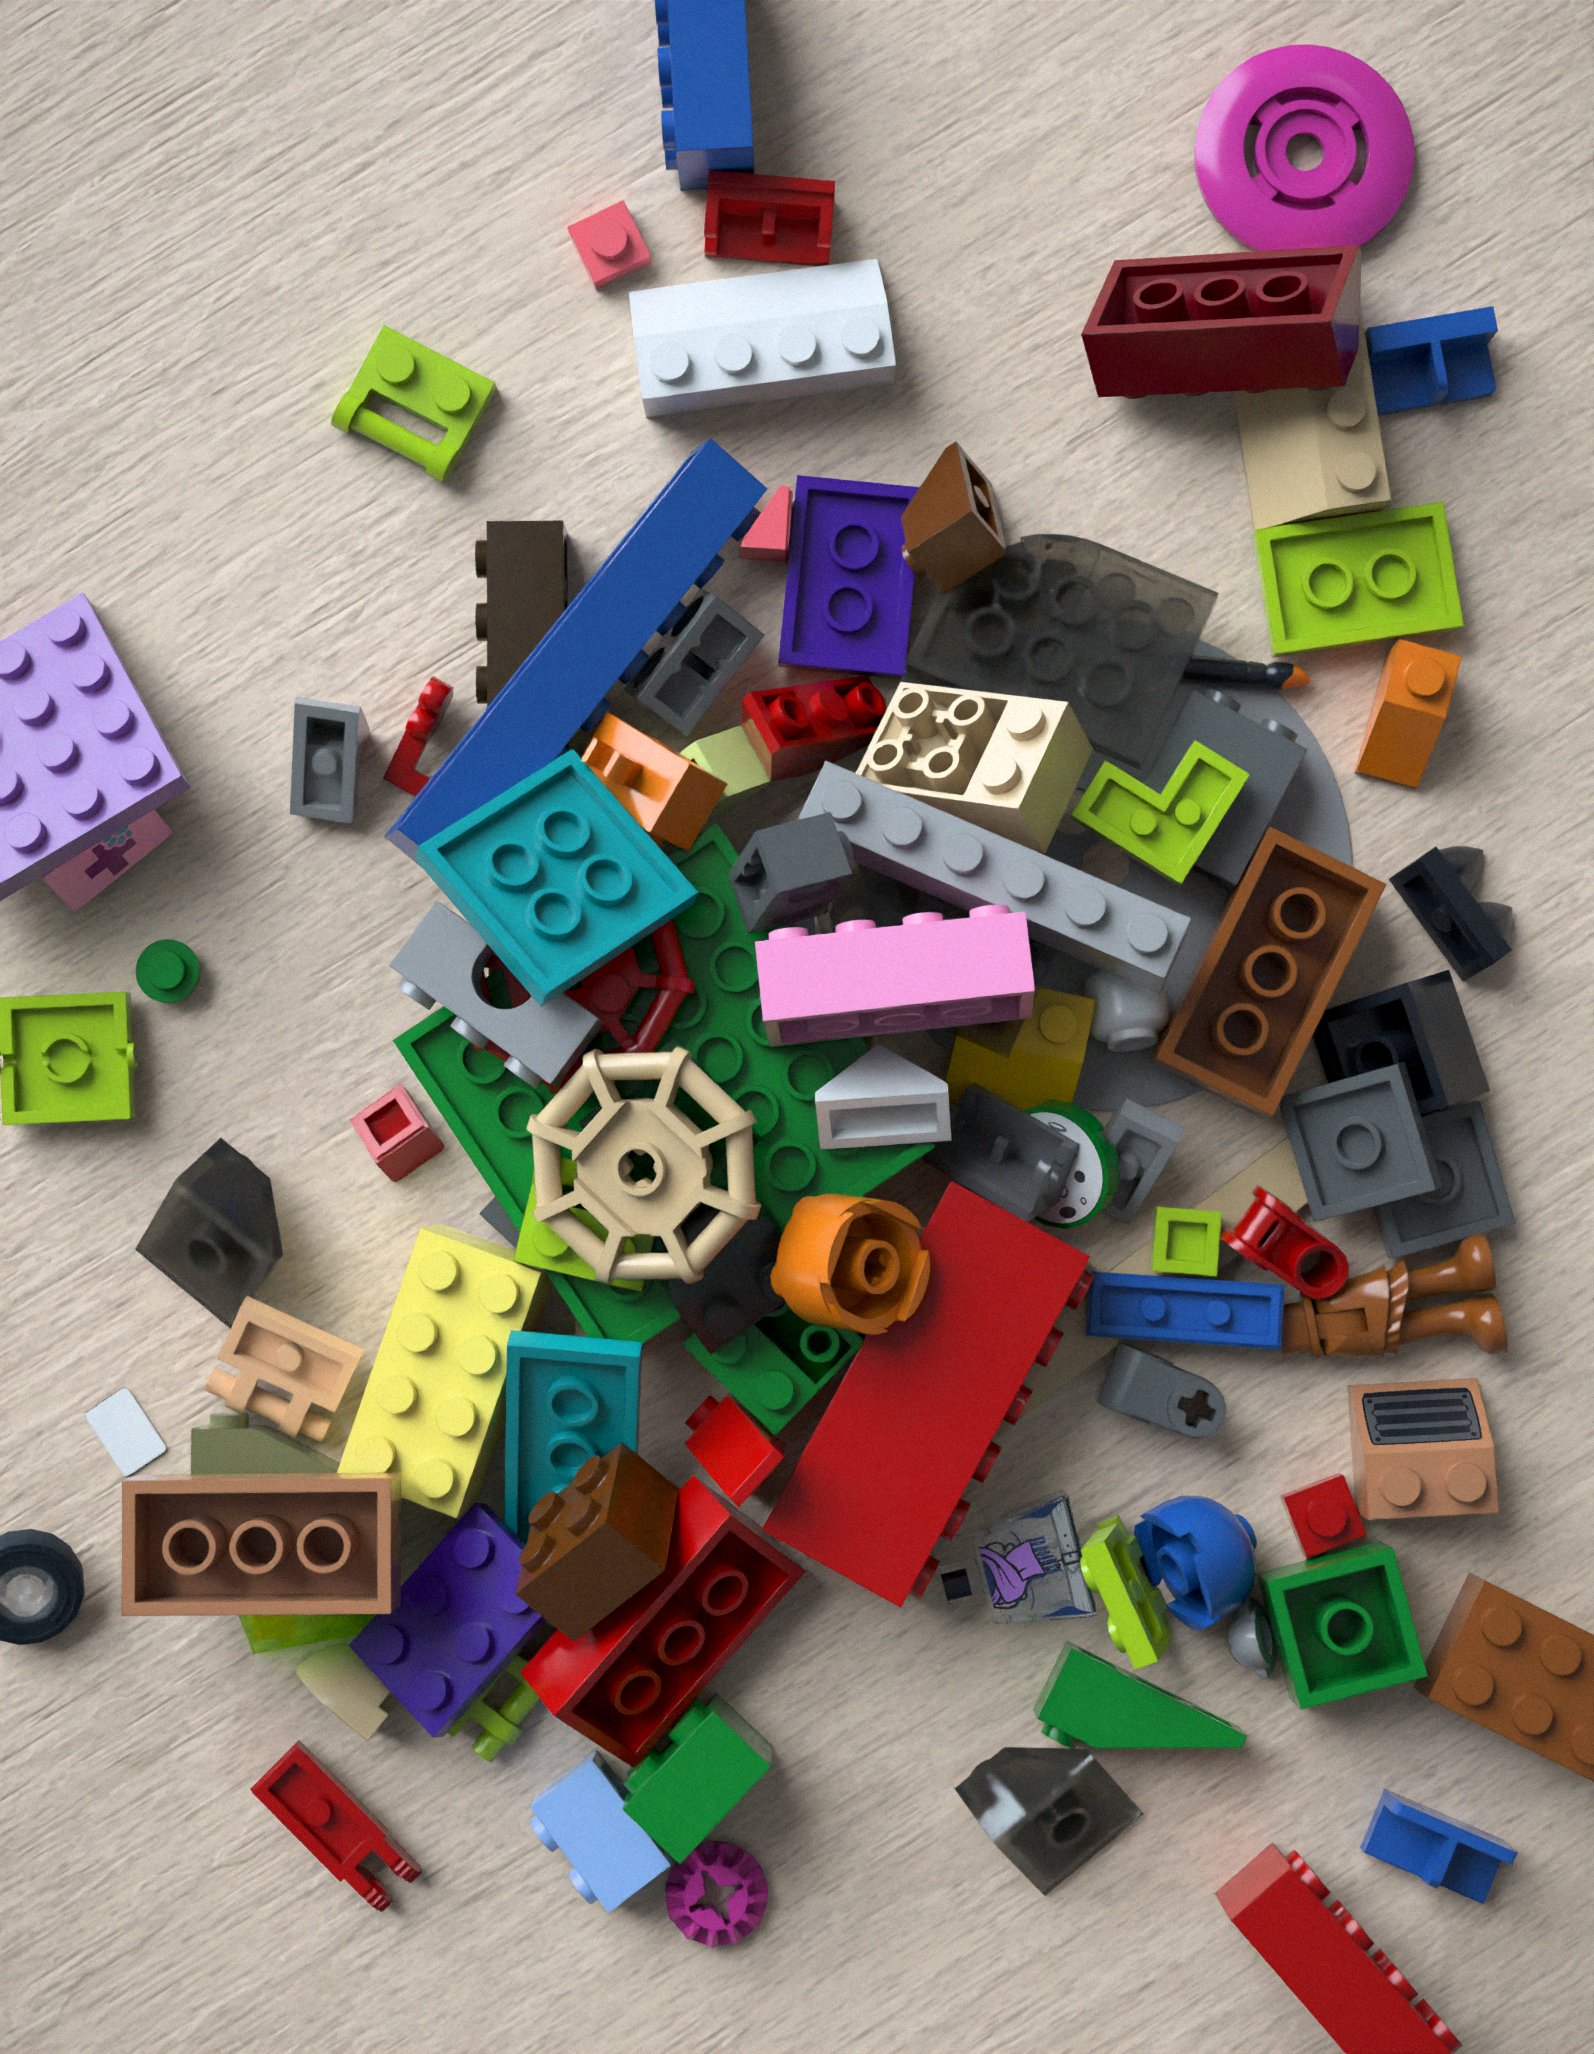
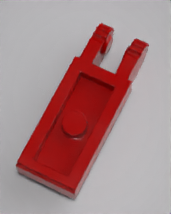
(332, 1823)

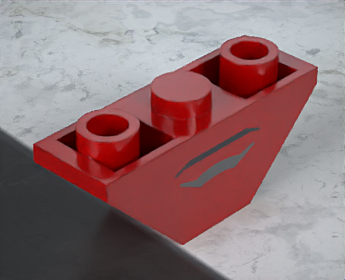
(811, 724)

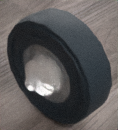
(37, 1586)

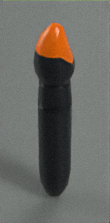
(1240, 672)

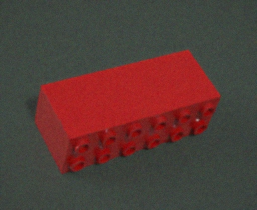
(929, 1398)

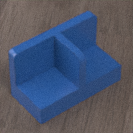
(1432, 360)
(1435, 1846)

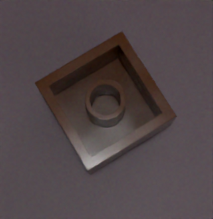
(597, 1541)

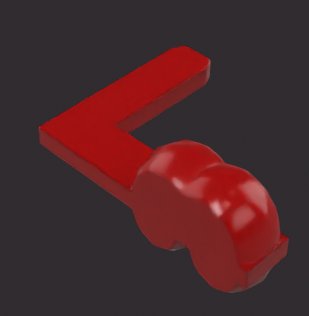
(419, 729)

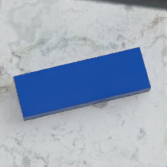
(1185, 1310)

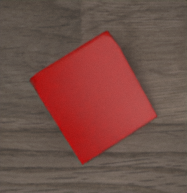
(397, 1134)

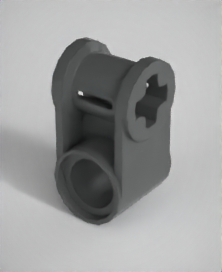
(1151, 1389)

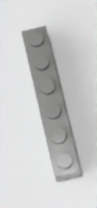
(982, 869)

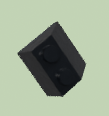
(1411, 1025)

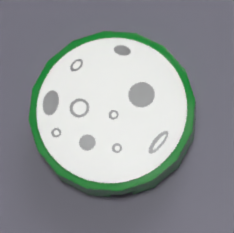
(1094, 1169)

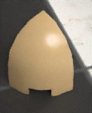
(347, 1688)

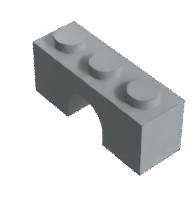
(446, 965)

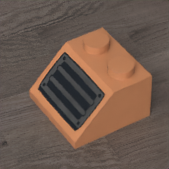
(1421, 1449)

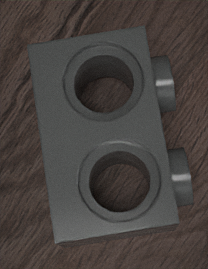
(694, 662)
(790, 872)

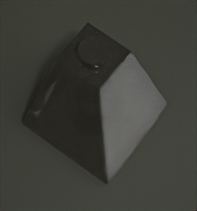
(216, 1231)
(1047, 1809)

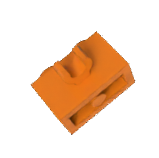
(652, 781)

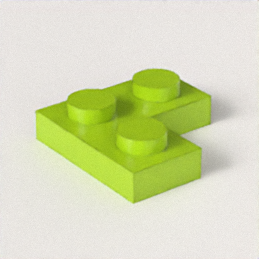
(1168, 827)

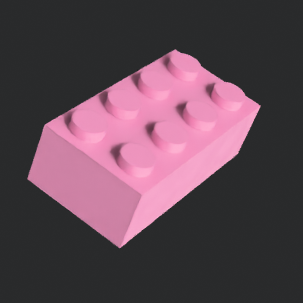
(895, 976)

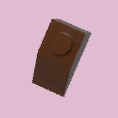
(952, 522)

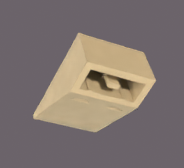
(981, 758)

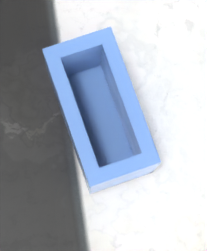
(599, 1839)

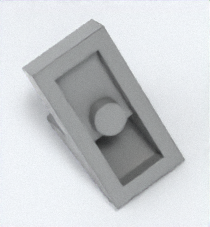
(327, 759)
(1143, 1148)

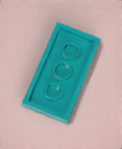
(562, 1408)

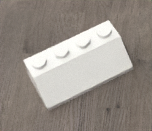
(762, 337)

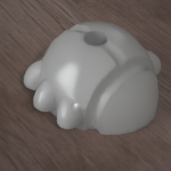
(1252, 1638)

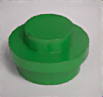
(168, 971)

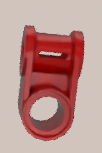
(1280, 1240)

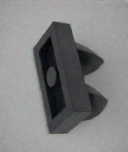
(1440, 897)

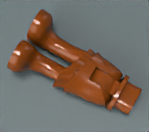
(1370, 1315)

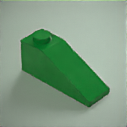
(1116, 1709)

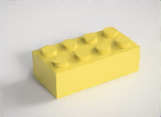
(442, 1368)

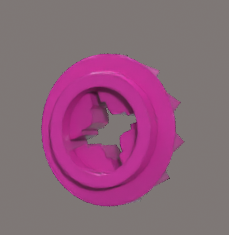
(727, 1865)

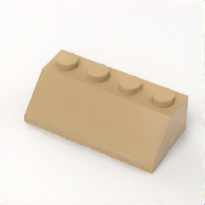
(1313, 450)

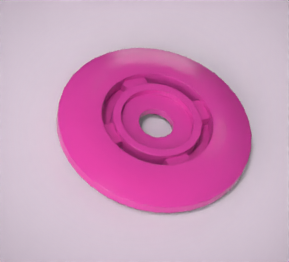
(1314, 95)

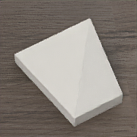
(882, 1103)

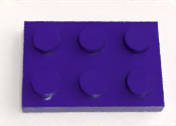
(847, 579)
(453, 1623)

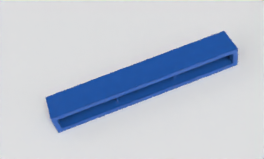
(592, 642)

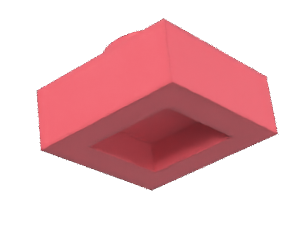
(609, 244)

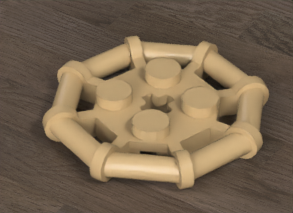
(680, 1163)

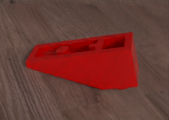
(733, 1446)

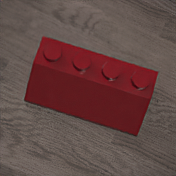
(1226, 323)

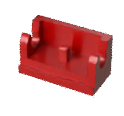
(769, 218)

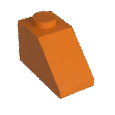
(1407, 713)

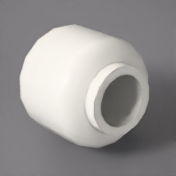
(1125, 1013)

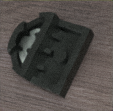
(734, 1284)

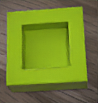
(1185, 1241)

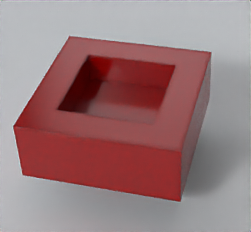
(1323, 1515)

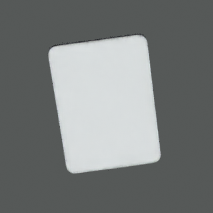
(125, 1431)

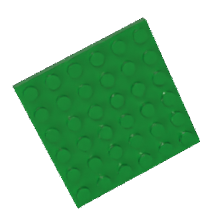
(726, 1035)

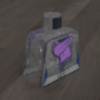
(1025, 1565)

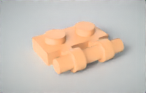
(290, 1356)

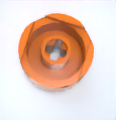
(851, 1263)

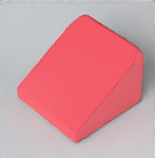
(771, 531)

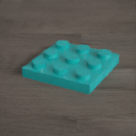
(556, 876)

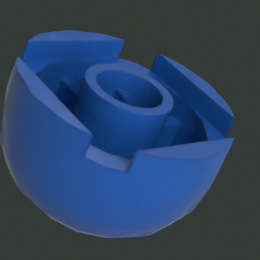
(1200, 1555)

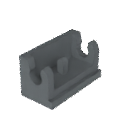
(1004, 1154)

